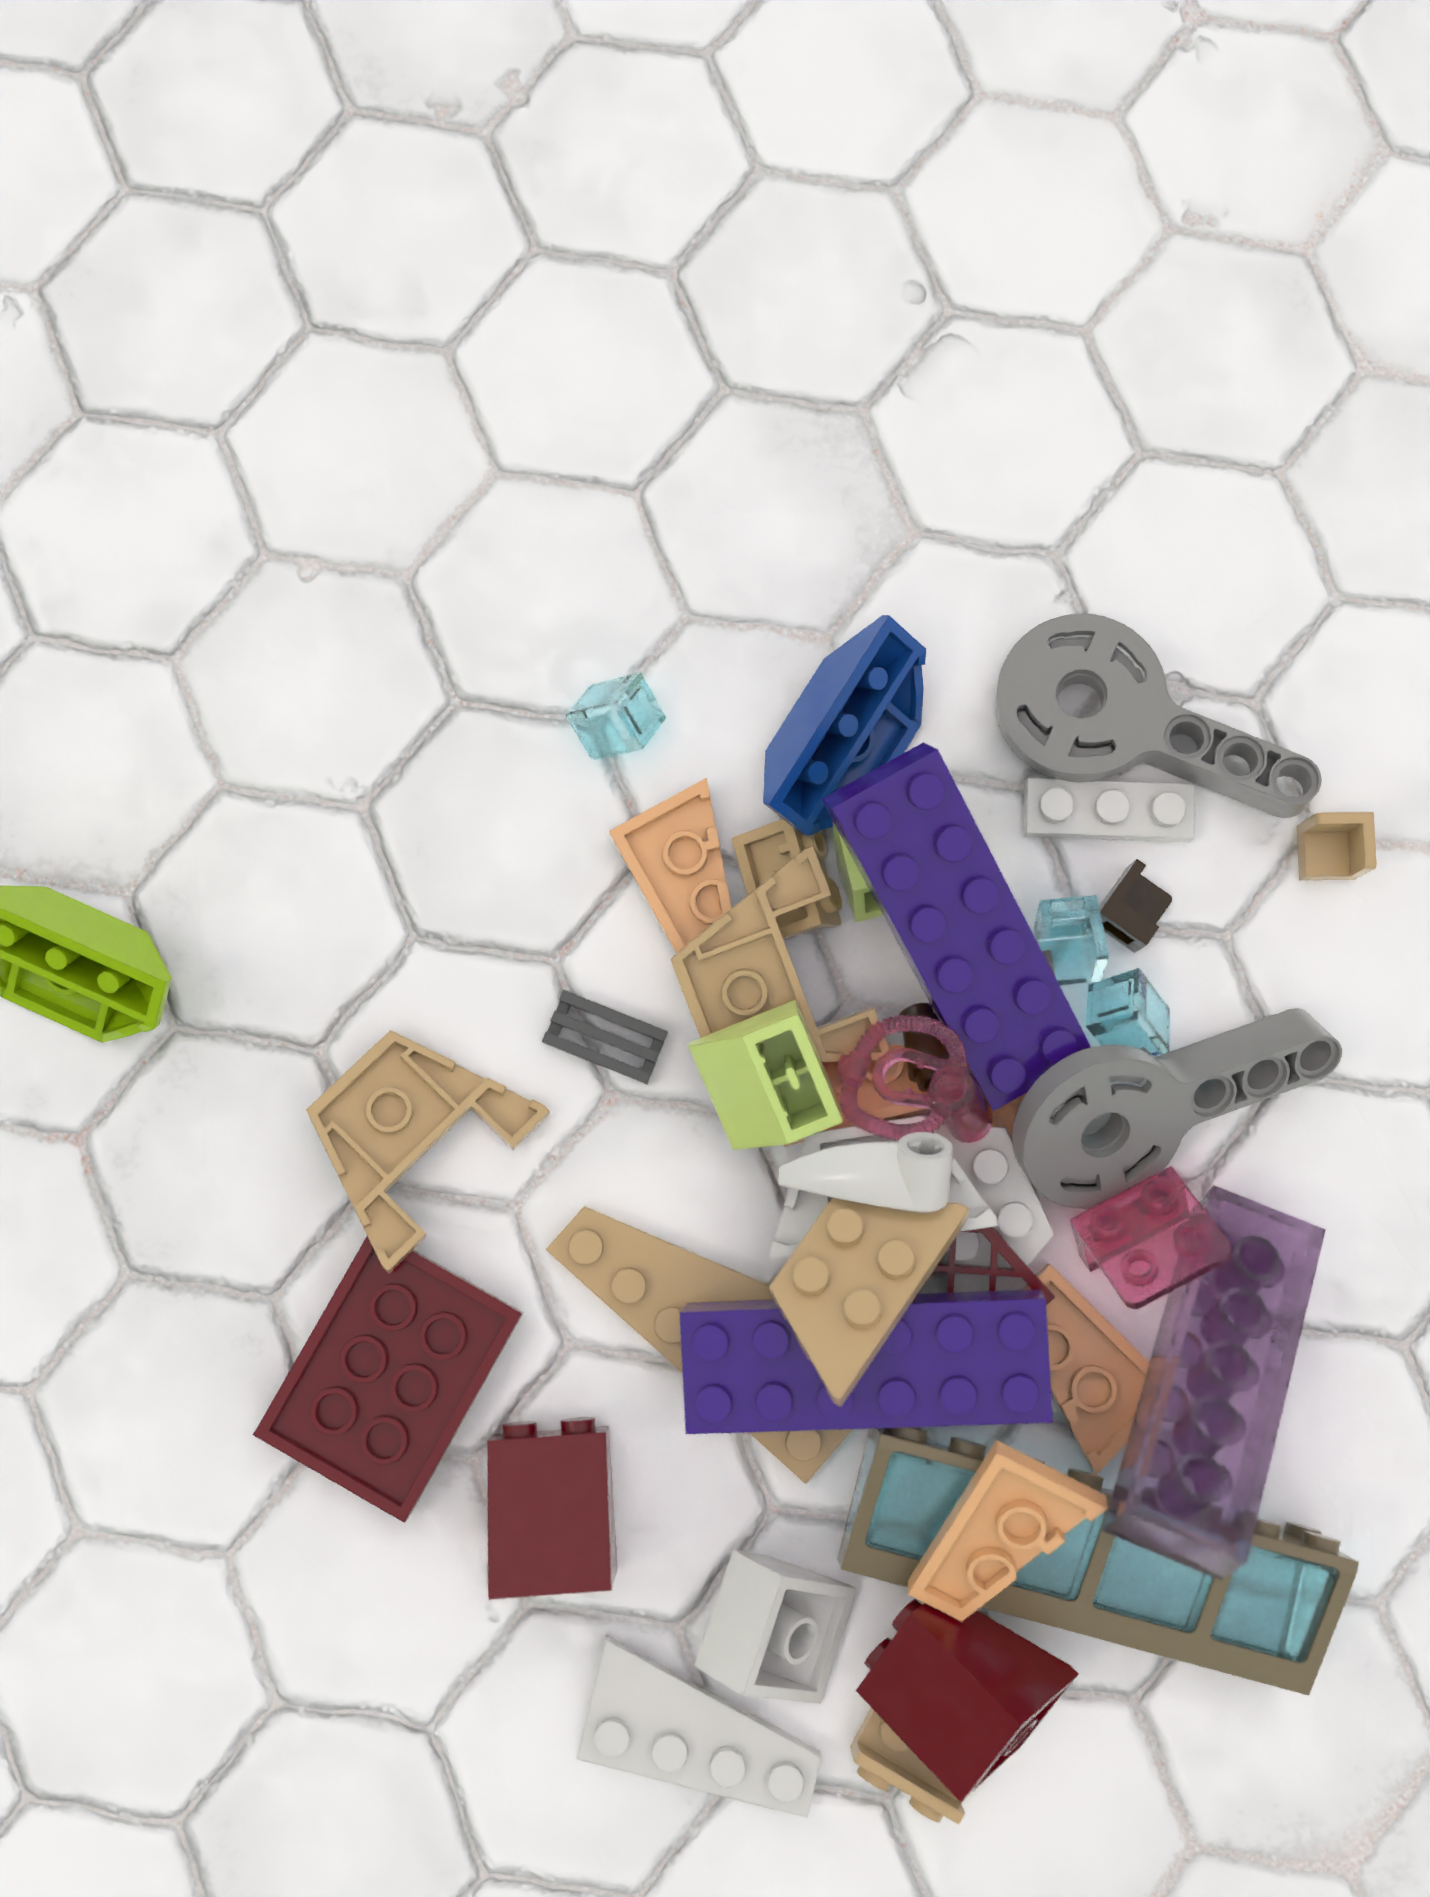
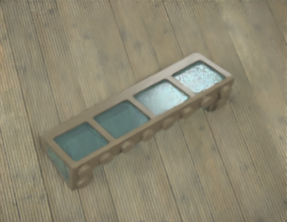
(1256, 1624)

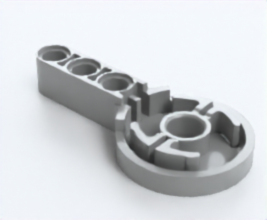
(1132, 716)
(1152, 1119)

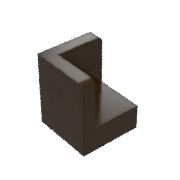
(1133, 908)

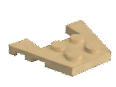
(745, 968)
(391, 1115)

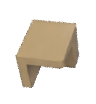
(1336, 846)

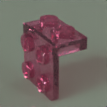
(1150, 1239)

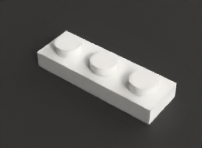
(1109, 810)

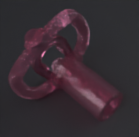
(950, 1095)

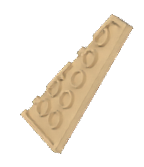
(648, 1287)

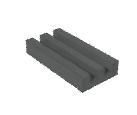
(561, 1019)

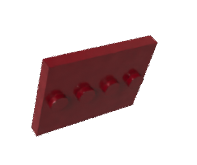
(388, 1377)

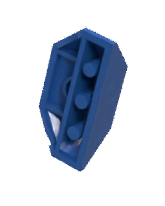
(845, 723)

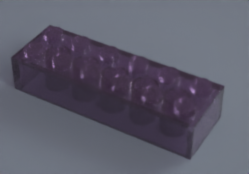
(1217, 1392)

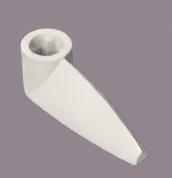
(883, 1174)

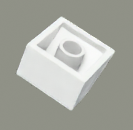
(774, 1629)

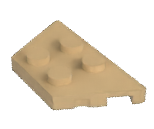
(857, 1280)

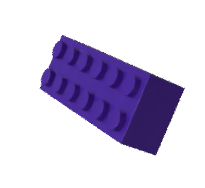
(956, 921)
(942, 1365)

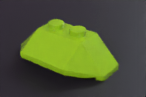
(79, 964)

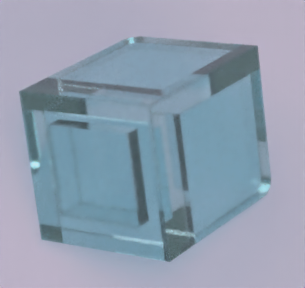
(616, 716)
(1072, 938)
(1128, 1013)

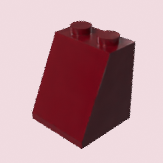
(550, 1510)
(961, 1691)

